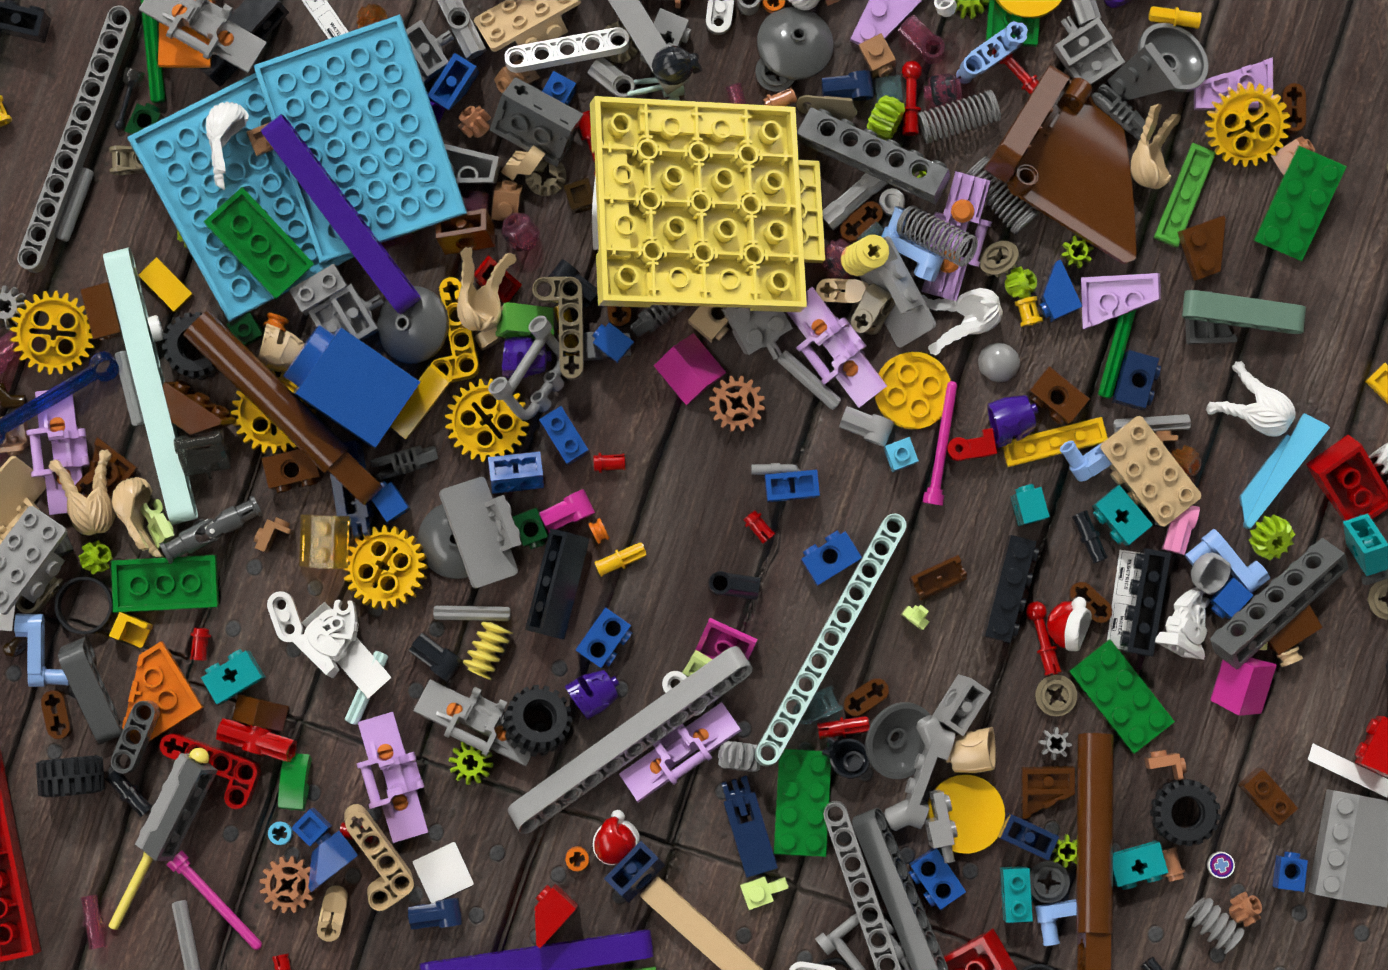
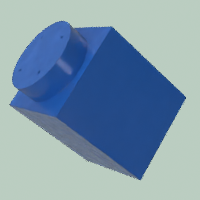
(350, 383)

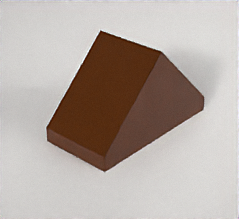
(260, 712)

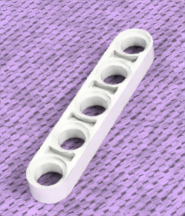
(556, 58)

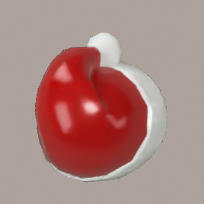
(1069, 623)
(615, 839)

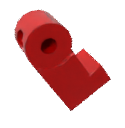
(962, 449)

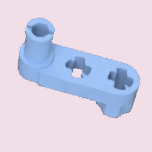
(979, 61)
(928, 262)
(1085, 465)
(1250, 577)
(34, 628)
(1047, 916)

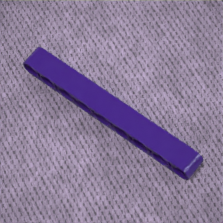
(341, 214)
(557, 956)

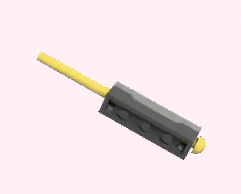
(169, 819)

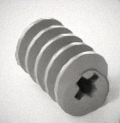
(1215, 924)

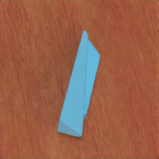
(1280, 467)

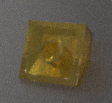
(324, 541)

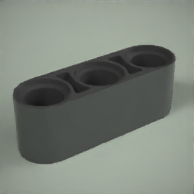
(126, 746)

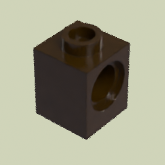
(579, 196)

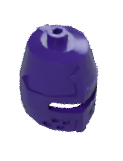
(514, 352)
(1011, 418)
(593, 692)

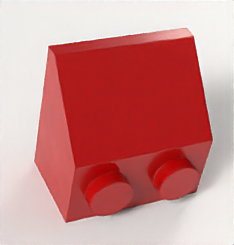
(1374, 750)
(551, 912)

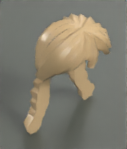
(1147, 161)
(482, 307)
(127, 504)
(92, 513)

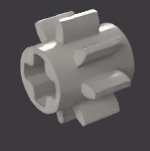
(1047, 742)

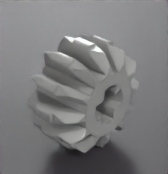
(14, 299)
(738, 756)

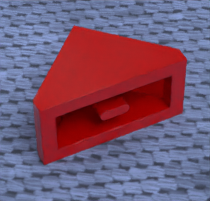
(507, 287)

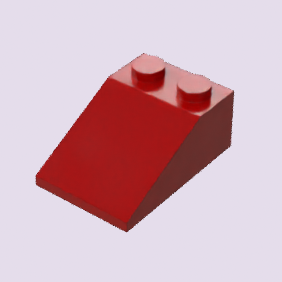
(1349, 480)
(980, 953)

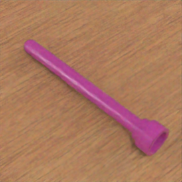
(934, 493)
(181, 865)

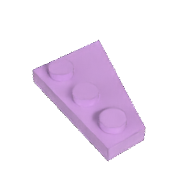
(882, 17)
(1211, 87)
(1116, 295)

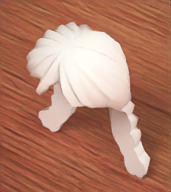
(221, 124)
(980, 310)
(1271, 412)

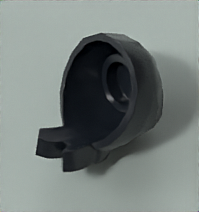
(675, 65)
(847, 757)

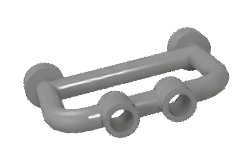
(503, 389)
(834, 941)

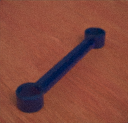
(59, 392)

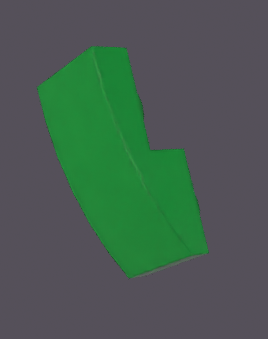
(293, 783)

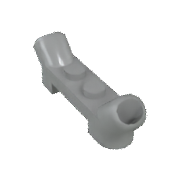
(913, 809)

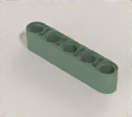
(1243, 312)

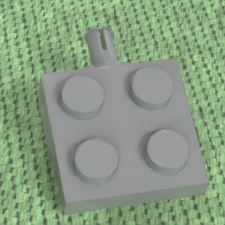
(428, 50)
(1088, 51)
(348, 312)
(757, 329)
(939, 828)

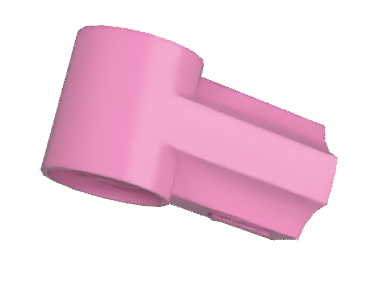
(1180, 530)

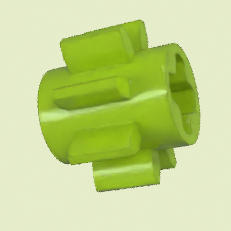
(1070, 250)
(1020, 283)
(95, 557)
(1070, 856)

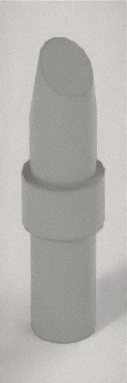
(773, 468)

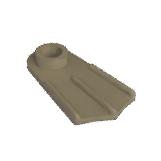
(839, 107)

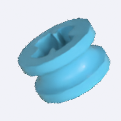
(282, 841)

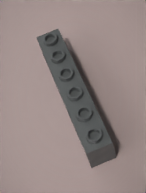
(928, 187)
(1279, 603)

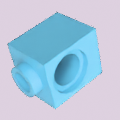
(900, 454)

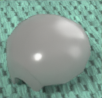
(999, 362)
(1210, 572)

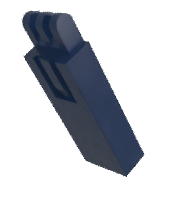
(361, 513)
(752, 835)

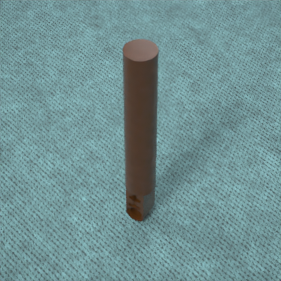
(280, 405)
(1094, 851)

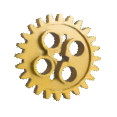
(1238, 103)
(54, 309)
(249, 414)
(469, 435)
(405, 578)

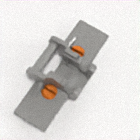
(211, 21)
(476, 712)

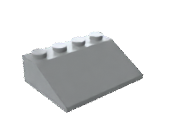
(1352, 850)

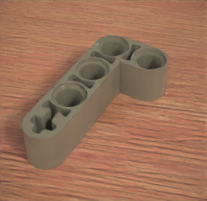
(566, 328)

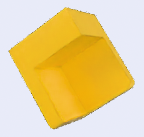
(131, 629)

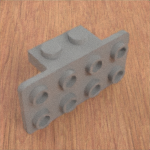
(910, 314)
(481, 531)
(29, 558)

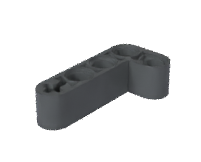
(86, 683)

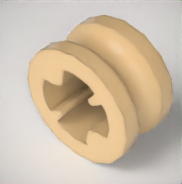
(1290, 656)

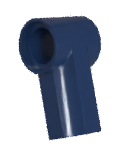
(854, 85)
(442, 914)

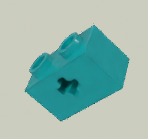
(1029, 505)
(1135, 521)
(1366, 544)
(224, 689)
(1149, 854)
(1016, 894)

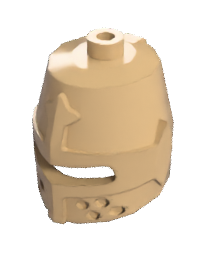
(279, 348)
(974, 752)

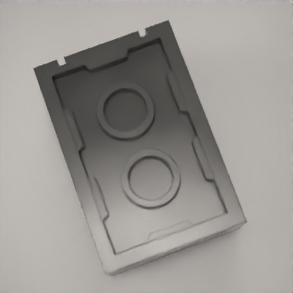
(536, 119)

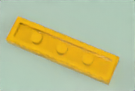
(1048, 442)

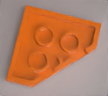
(162, 682)

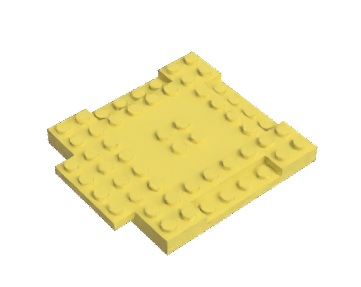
(703, 205)

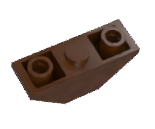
(193, 409)

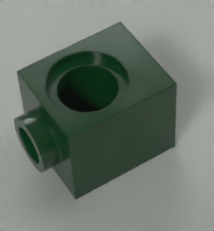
(140, 113)
(246, 329)
(525, 518)

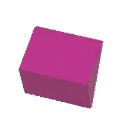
(689, 368)
(719, 637)
(1243, 689)

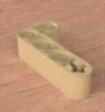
(374, 853)

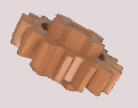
(729, 415)
(282, 874)

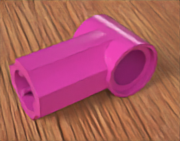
(573, 508)

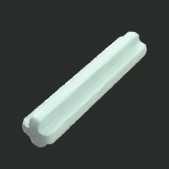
(360, 700)

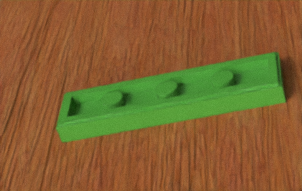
(1184, 194)

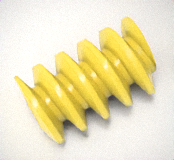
(865, 255)
(486, 649)

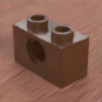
(468, 230)
(1072, 402)
(276, 470)
(1268, 796)

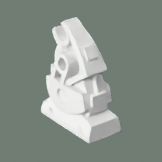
(1186, 626)
(326, 639)

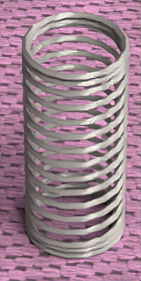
(991, 107)
(915, 223)
(1017, 224)

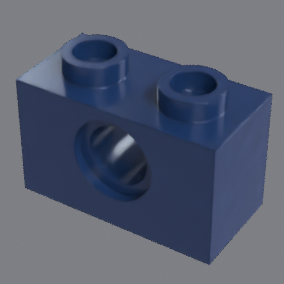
(1125, 392)
(1028, 836)
(634, 871)

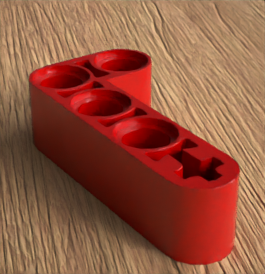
(232, 773)

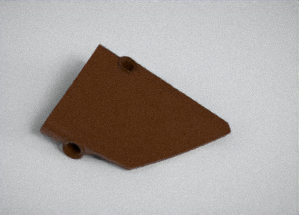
(1071, 164)

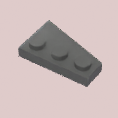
(1143, 75)

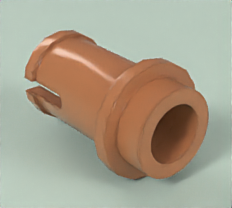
(781, 99)
(1173, 864)

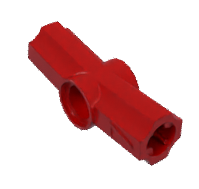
(256, 740)

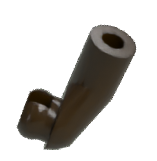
(10, 401)
(16, 646)

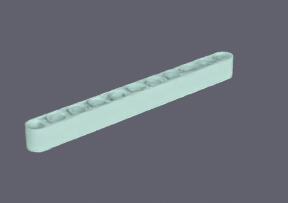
(148, 383)
(835, 627)

